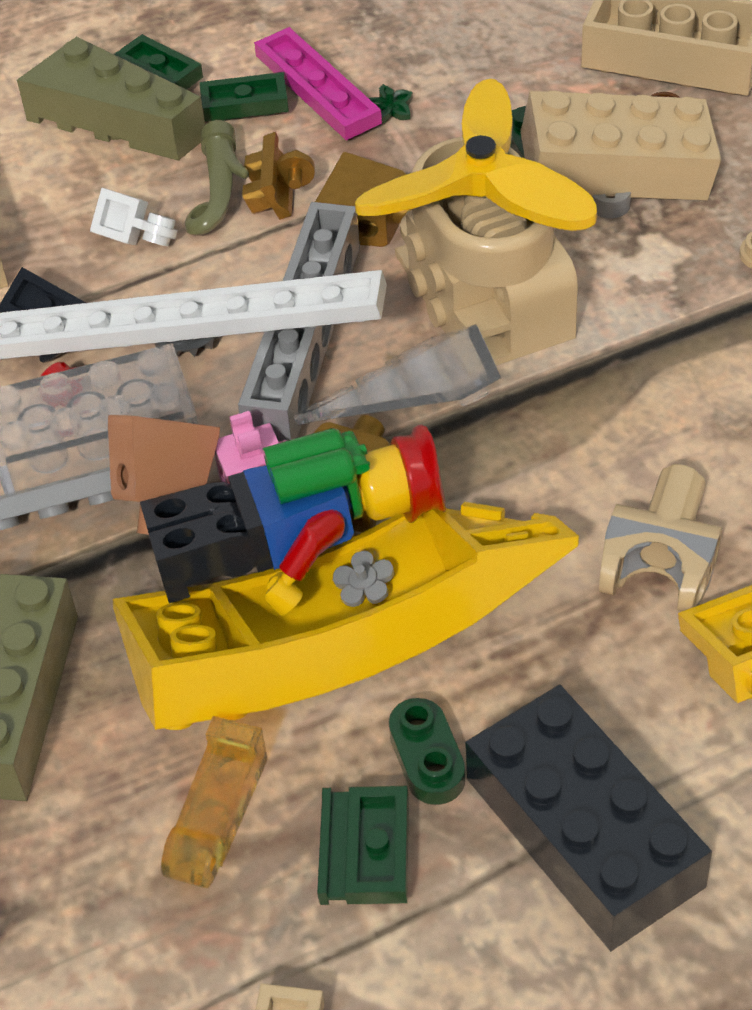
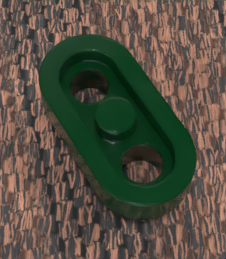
(424, 746)

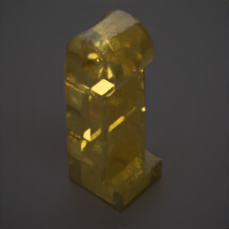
(215, 802)

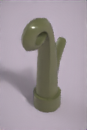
(218, 146)

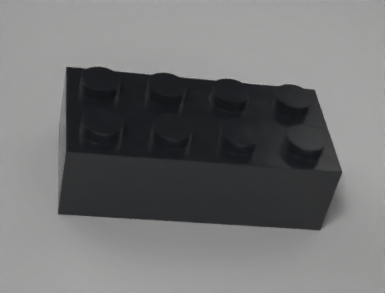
(587, 816)

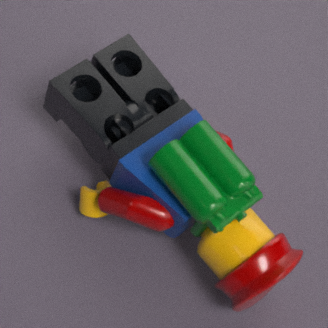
(289, 510)

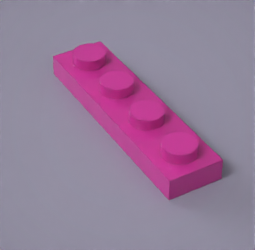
(318, 83)

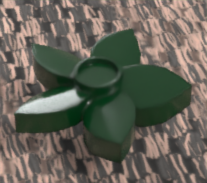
(393, 103)

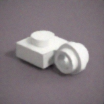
(122, 218)

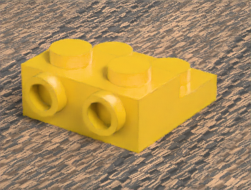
(724, 636)

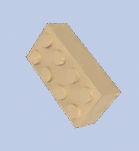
(672, 41)
(624, 143)

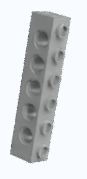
(292, 358)

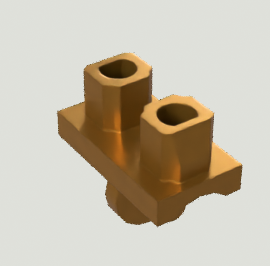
(275, 177)

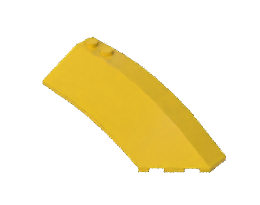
(238, 656)

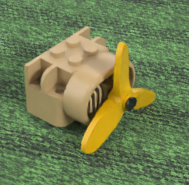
(485, 233)

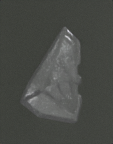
(431, 373)

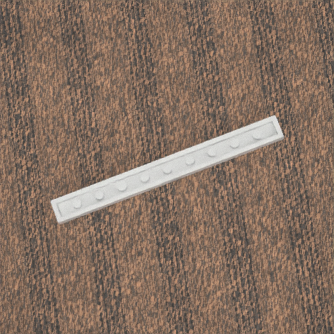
(193, 314)

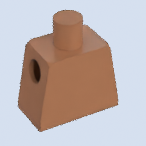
(157, 458)

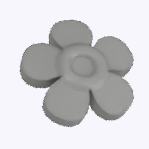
(364, 579)

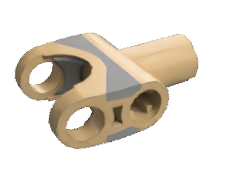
(663, 539)

